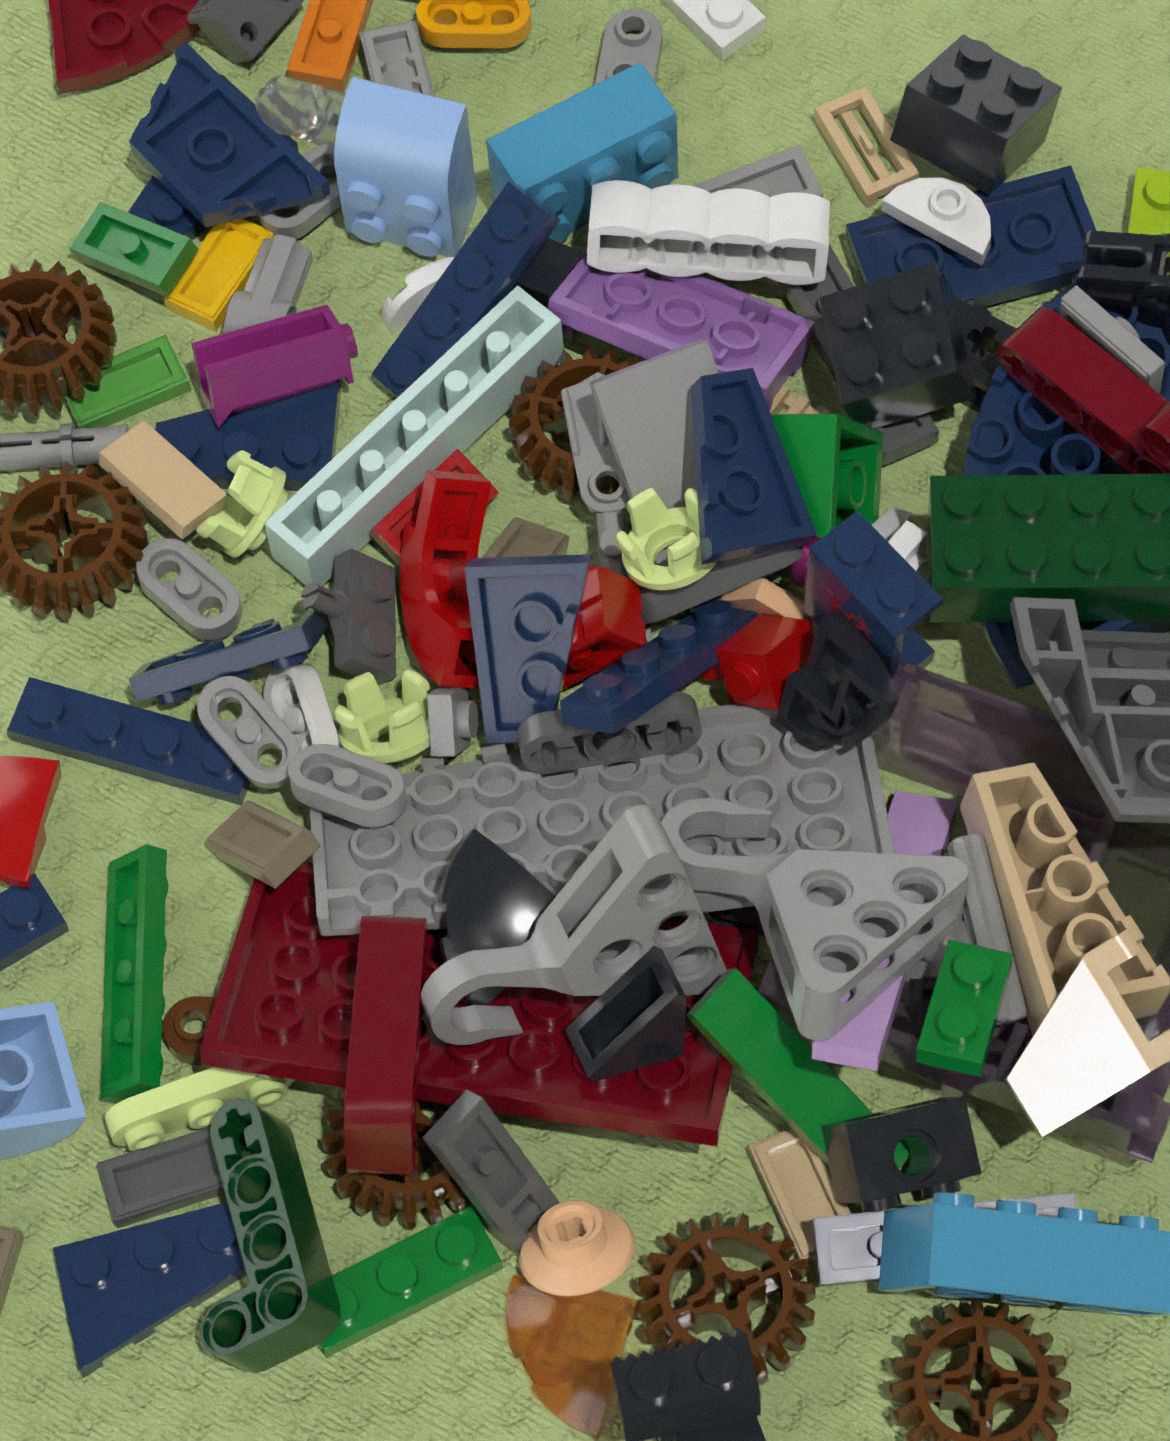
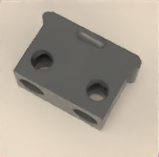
(241, 26)

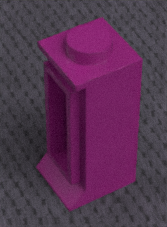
(273, 360)

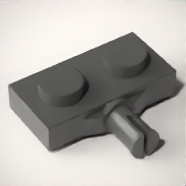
(359, 614)

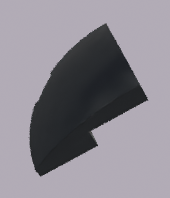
(839, 689)
(488, 903)

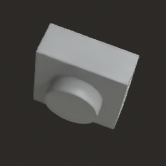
(451, 720)

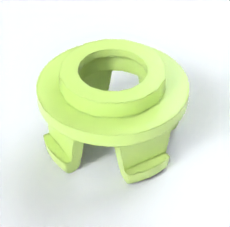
(256, 497)
(655, 529)
(372, 716)

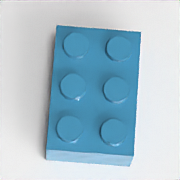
(597, 136)

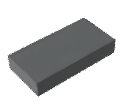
(161, 1178)

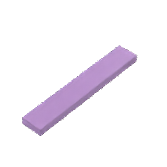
(917, 827)

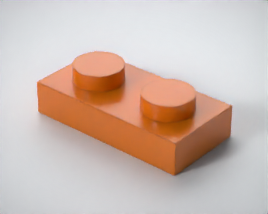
(329, 42)

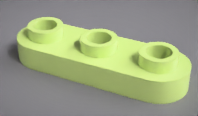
(186, 1103)

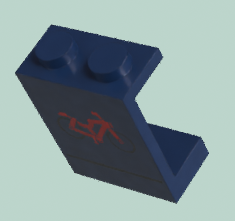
(873, 589)

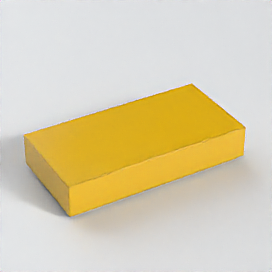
(217, 272)

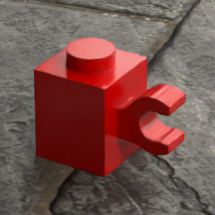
(761, 658)

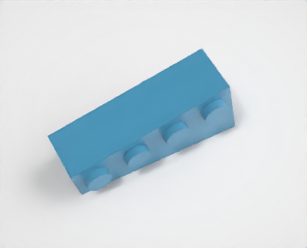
(1027, 1256)

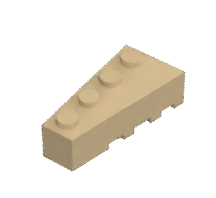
(1052, 892)

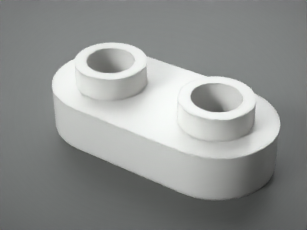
(301, 704)

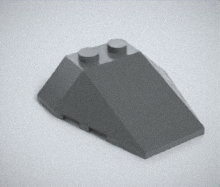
(1108, 699)

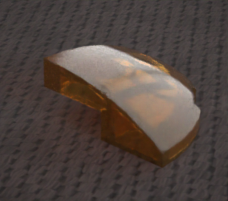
(569, 1349)

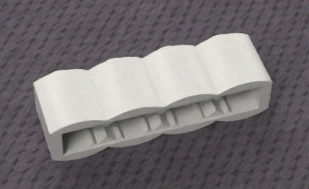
(721, 233)

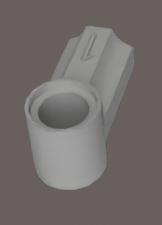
(272, 284)

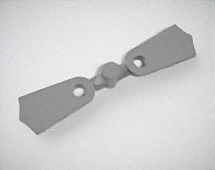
(593, 460)

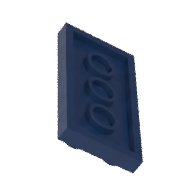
(1033, 244)

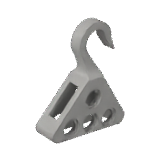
(825, 910)
(586, 935)

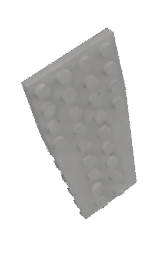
(557, 819)

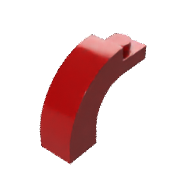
(435, 579)

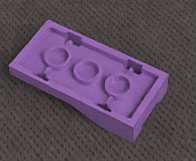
(663, 312)

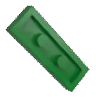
(411, 1277)

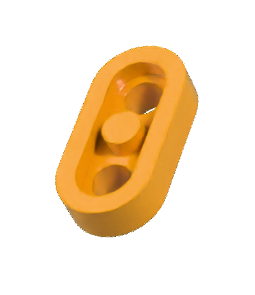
(474, 23)

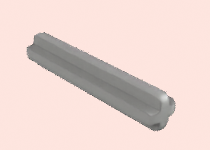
(986, 919)

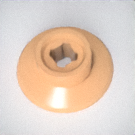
(576, 1249)

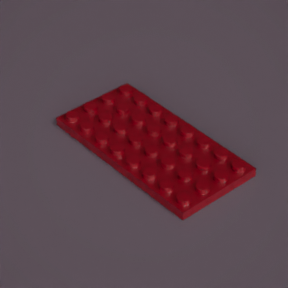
(290, 1017)

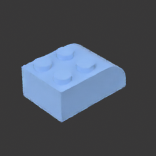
(404, 168)
(36, 1081)

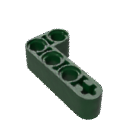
(252, 1156)

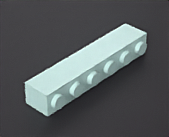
(414, 434)

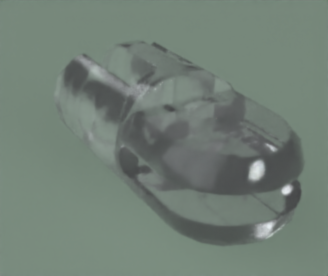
(300, 109)

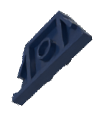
(218, 150)

